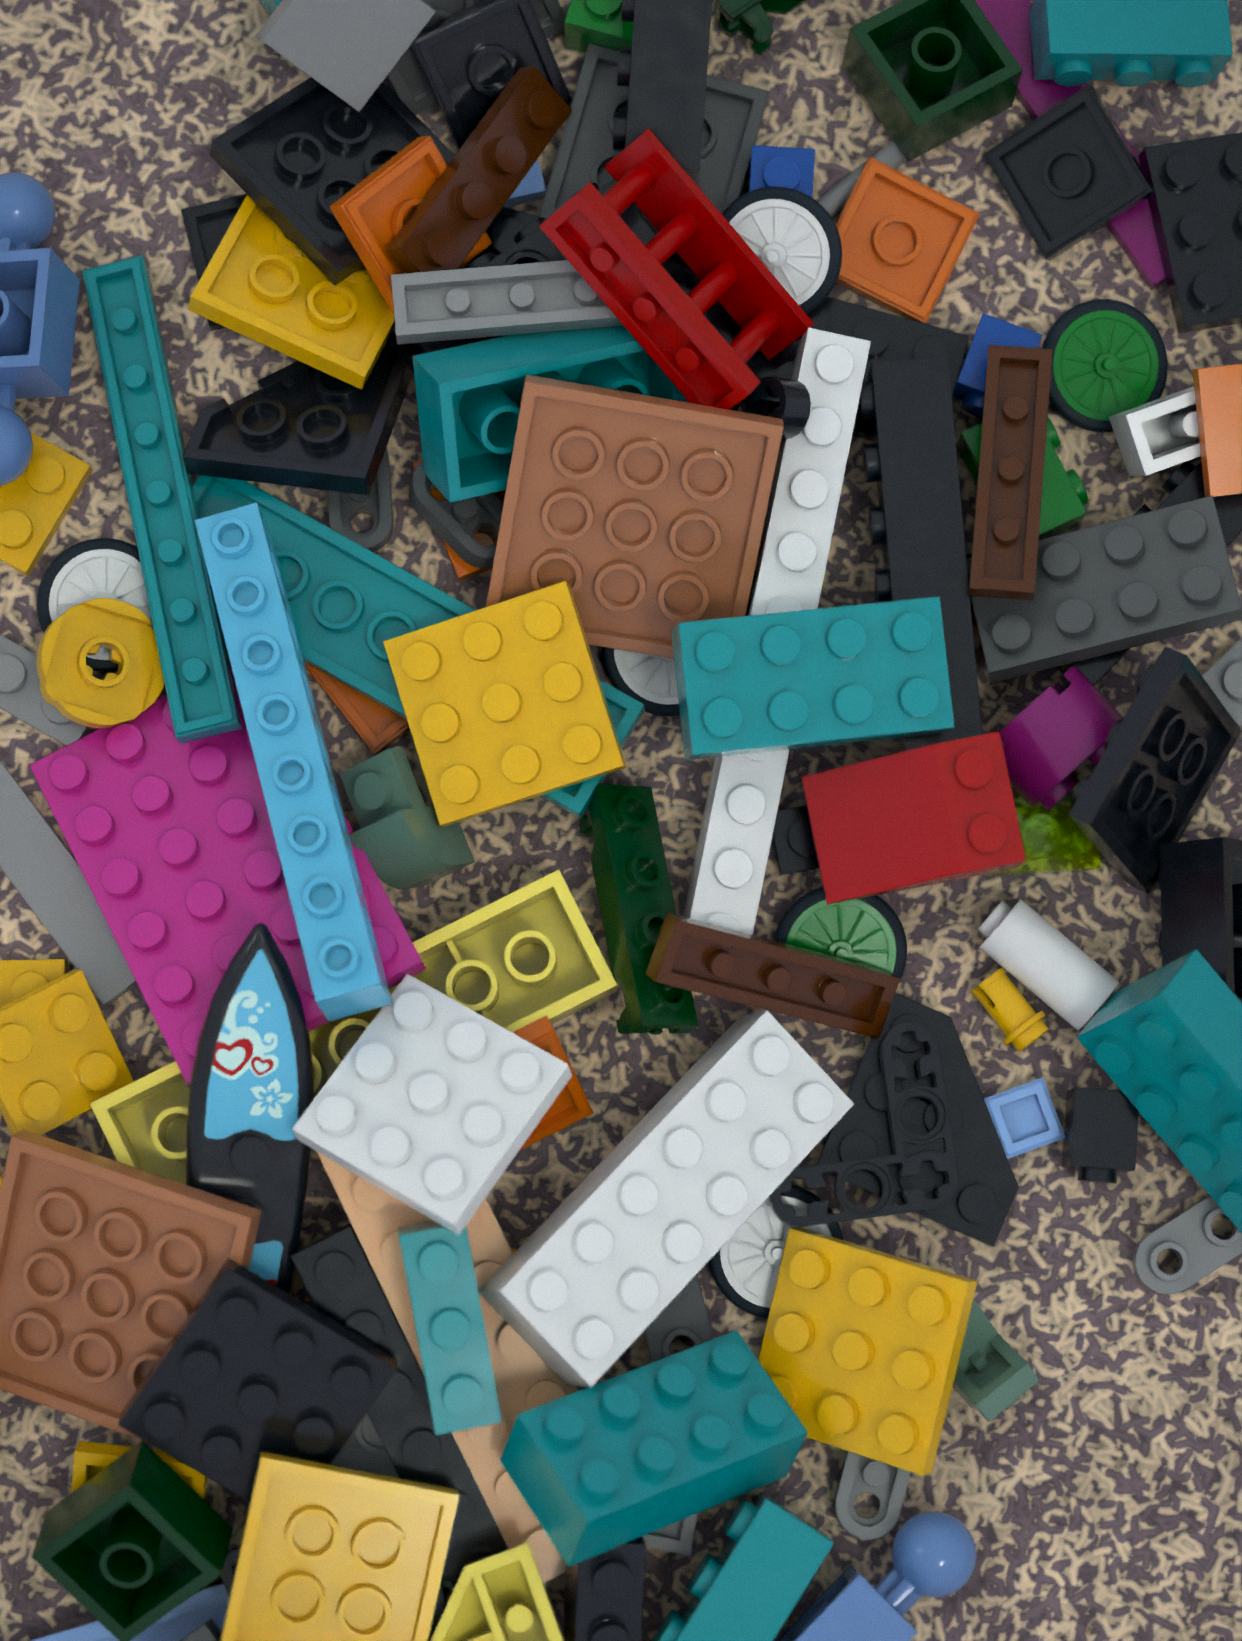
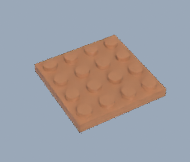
(636, 507)
(101, 1272)

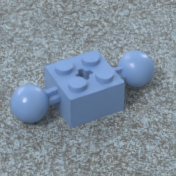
(35, 314)
(930, 1559)

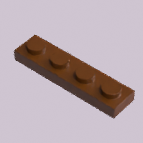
(481, 175)
(1010, 473)
(772, 975)

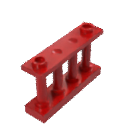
(650, 301)

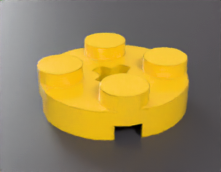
(70, 682)

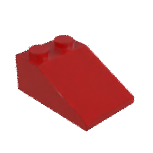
(914, 819)

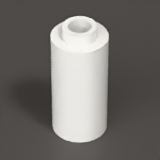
(1046, 962)

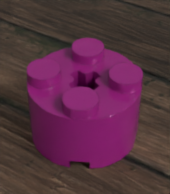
(1055, 738)

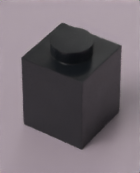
(1099, 1134)

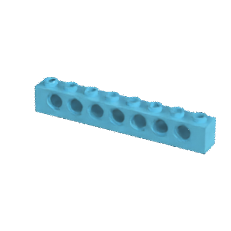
(293, 764)

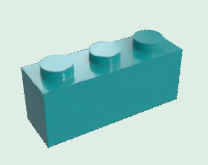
(1130, 41)
(449, 1327)

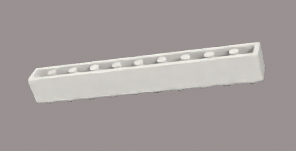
(786, 579)

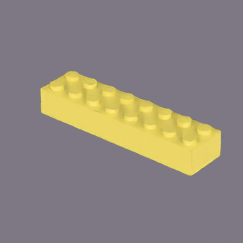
(503, 961)

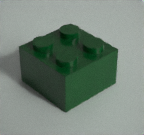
(931, 70)
(133, 1543)

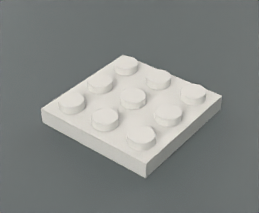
(432, 1103)

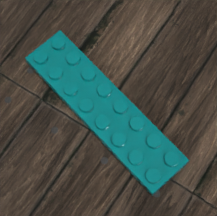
(355, 600)

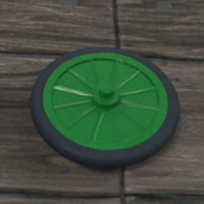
(1104, 362)
(851, 930)

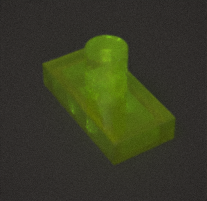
(1053, 843)

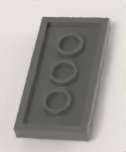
(1113, 591)

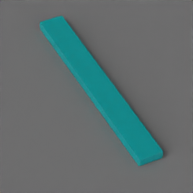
(161, 500)

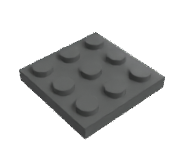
(729, 130)

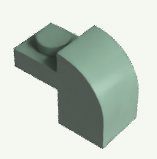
(396, 825)
(989, 1369)

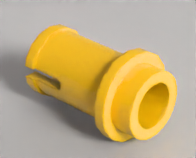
(1010, 1010)

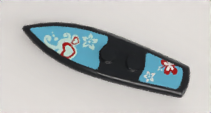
(247, 1096)

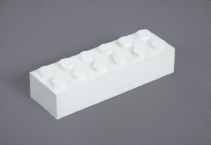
(666, 1199)

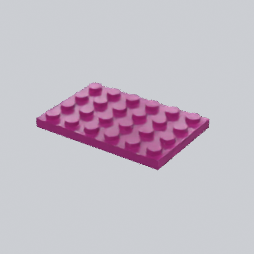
(189, 864)

